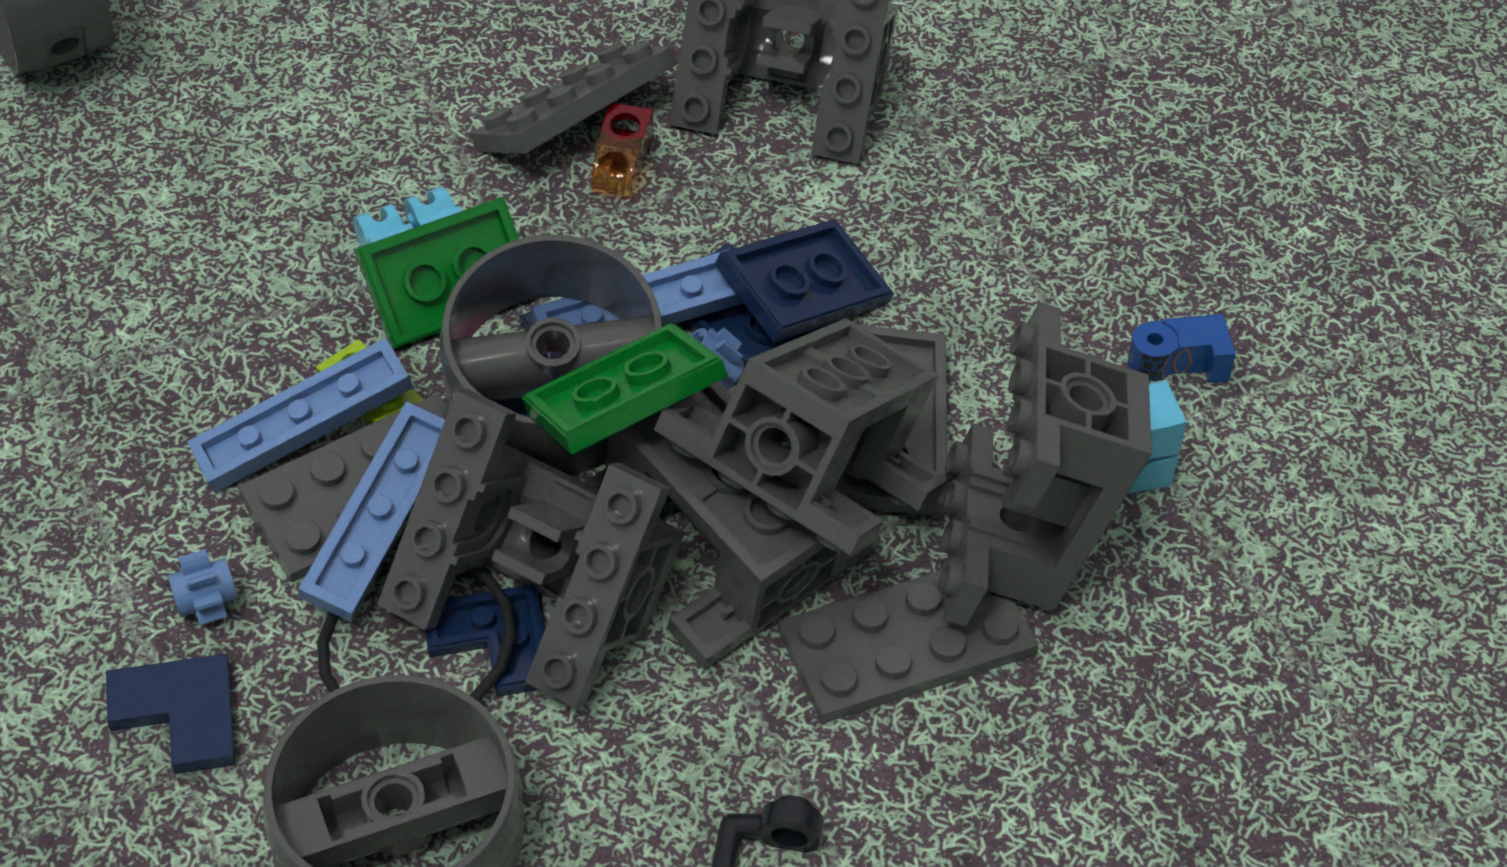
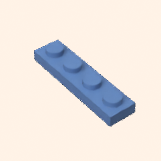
(680, 291)
(300, 415)
(373, 516)

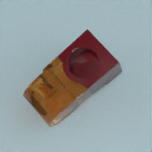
(622, 151)

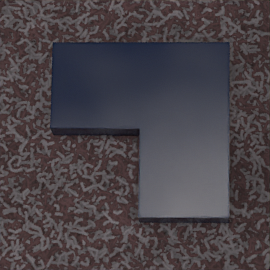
(477, 624)
(186, 694)

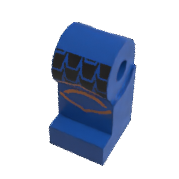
(1183, 347)

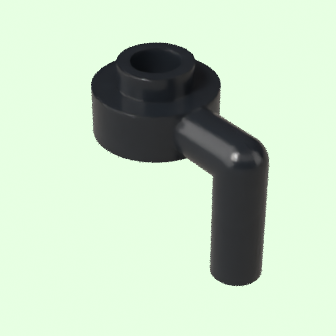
(784, 824)

